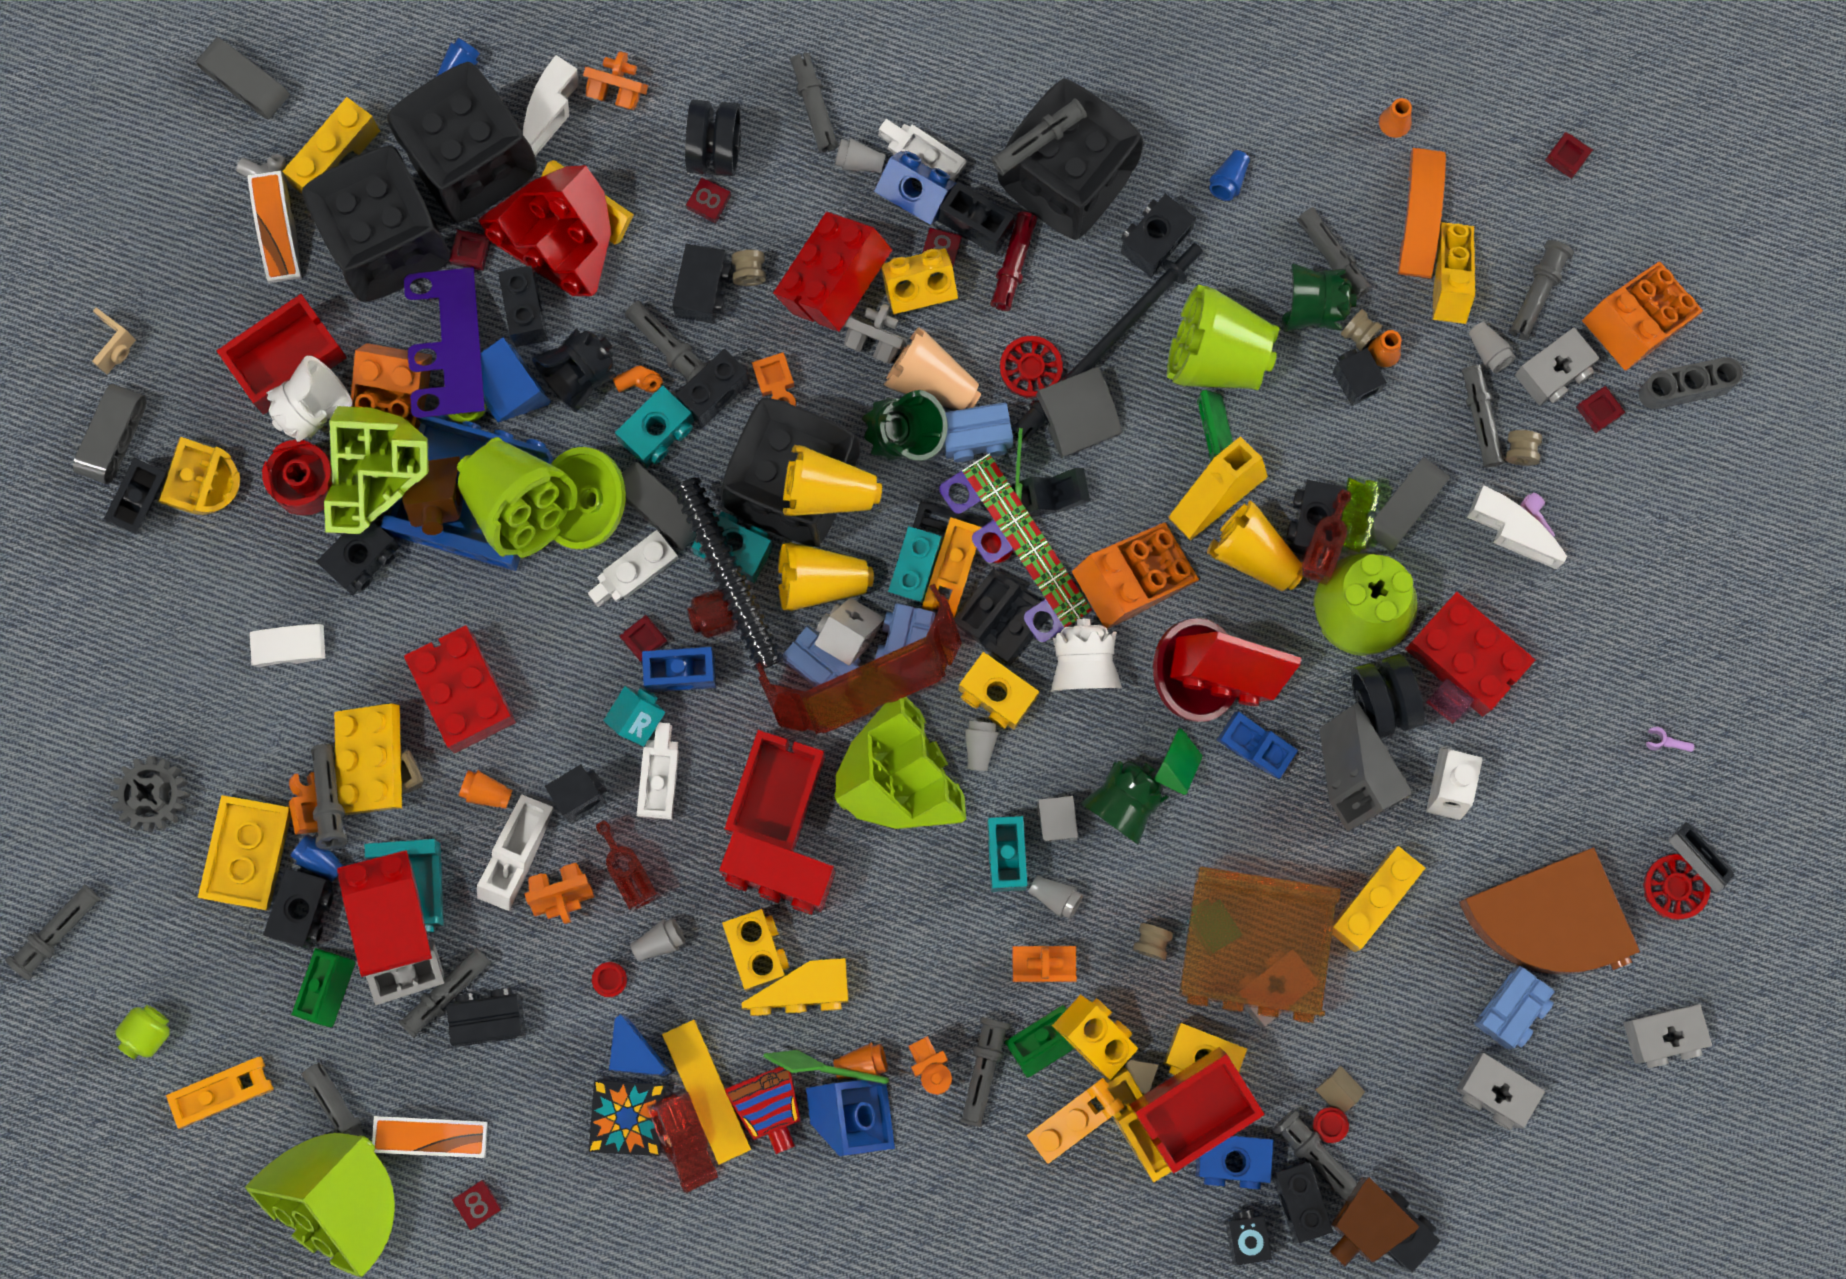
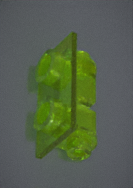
(1355, 515)

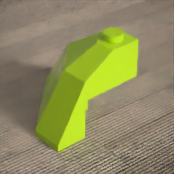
(372, 466)
(897, 774)

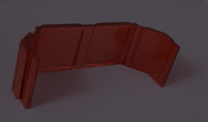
(870, 684)

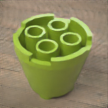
(1220, 343)
(515, 497)
(1357, 620)

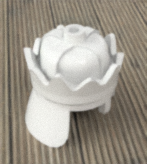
(307, 399)
(1085, 658)

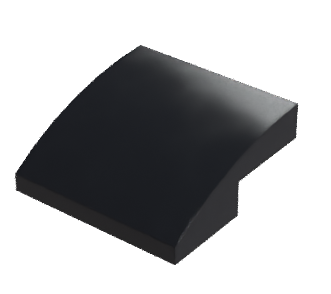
(997, 617)

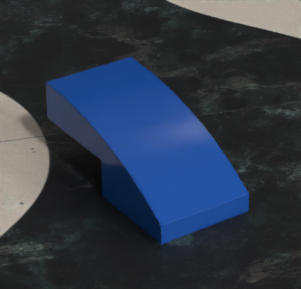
(1256, 745)

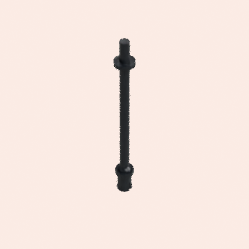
(1035, 416)

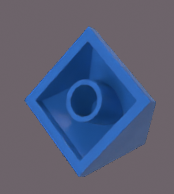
(509, 383)
(632, 1052)

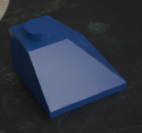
(852, 1116)

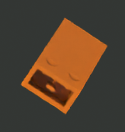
(1642, 315)
(386, 382)
(1134, 575)

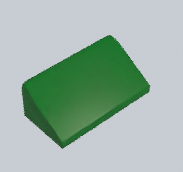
(1214, 422)
(1179, 763)
(323, 988)
(1039, 1044)

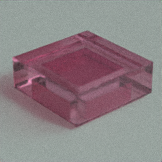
(1450, 701)

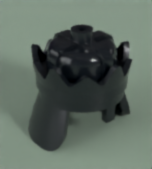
(576, 367)

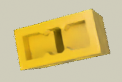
(920, 288)
(747, 952)
(1094, 1038)

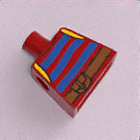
(768, 1106)

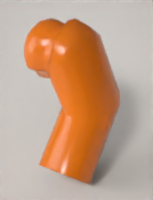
(639, 377)

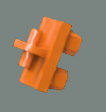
(599, 82)
(561, 897)
(1044, 963)
(929, 1065)

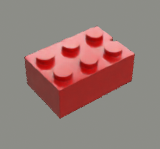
(832, 271)
(275, 347)
(1470, 653)
(459, 689)
(775, 790)
(776, 873)
(1197, 1109)

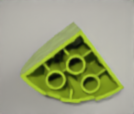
(332, 1197)

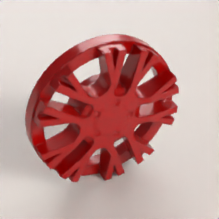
(1030, 365)
(1674, 888)

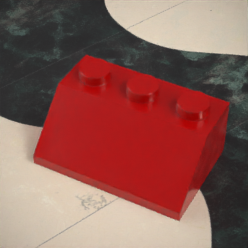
(1232, 667)

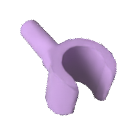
(1533, 504)
(1667, 741)

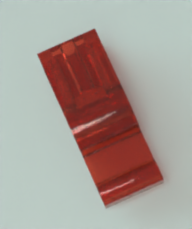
(1330, 549)
(623, 879)
(683, 1139)

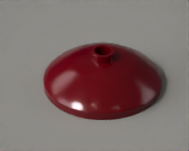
(1185, 702)

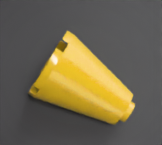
(827, 485)
(1256, 549)
(819, 576)

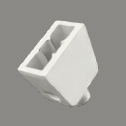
(1454, 782)

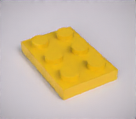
(368, 758)
(245, 853)

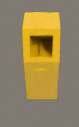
(1454, 273)
(1219, 487)
(811, 984)

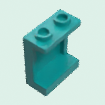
(426, 864)

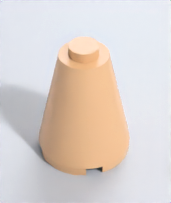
(931, 369)

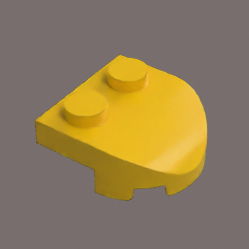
(199, 479)

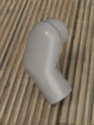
(275, 163)

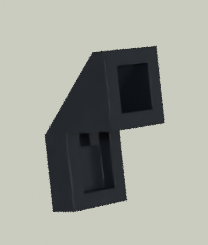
(1054, 494)

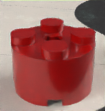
(285, 468)

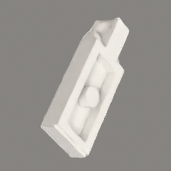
(927, 148)
(633, 569)
(658, 775)

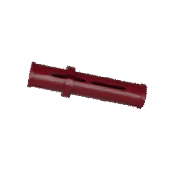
(1010, 274)

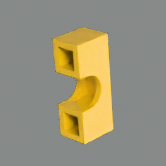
(344, 131)
(1376, 899)

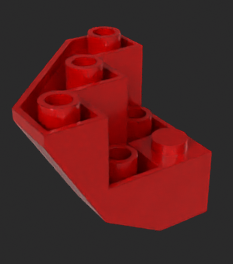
(556, 228)

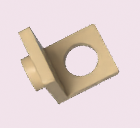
(116, 349)

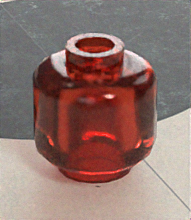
(709, 614)

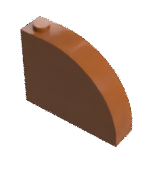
(1555, 918)

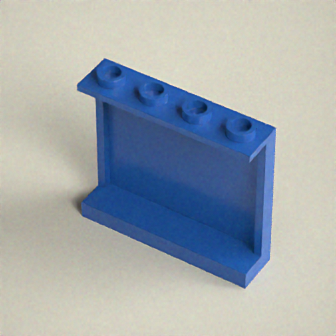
(464, 535)

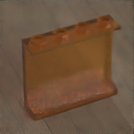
(1258, 944)

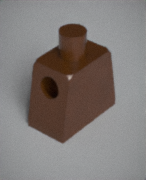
(435, 497)
(1369, 1224)

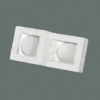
(287, 644)

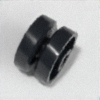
(710, 137)
(1388, 695)

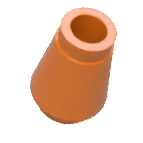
(1397, 118)
(1386, 348)
(484, 790)
(867, 1059)

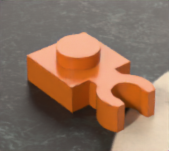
(774, 377)
(303, 805)

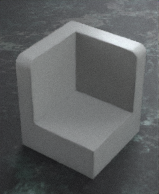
(1057, 818)

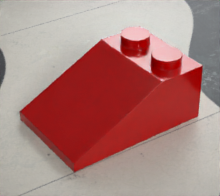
(384, 913)

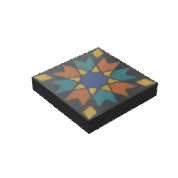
(622, 1119)

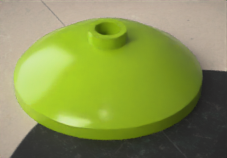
(597, 477)

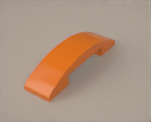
(1423, 213)

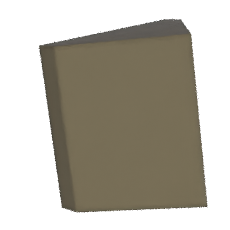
(410, 773)
(1142, 1073)
(1340, 1090)

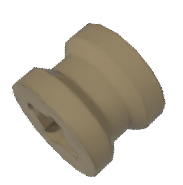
(748, 267)
(1361, 330)
(1524, 447)
(1153, 941)

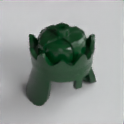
(1318, 299)
(907, 426)
(1127, 798)

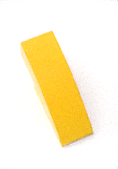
(1125, 1088)

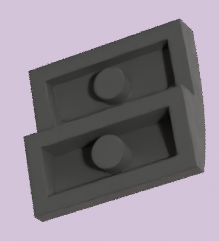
(1079, 412)

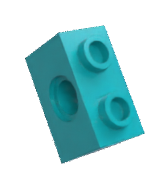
(659, 408)
(754, 550)
(915, 564)
(1007, 854)

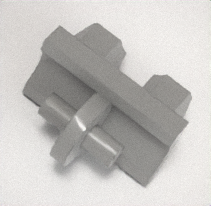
(888, 343)

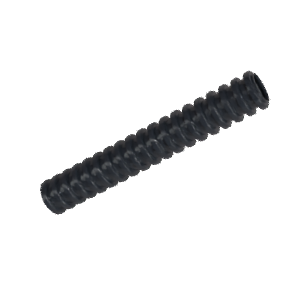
(727, 572)

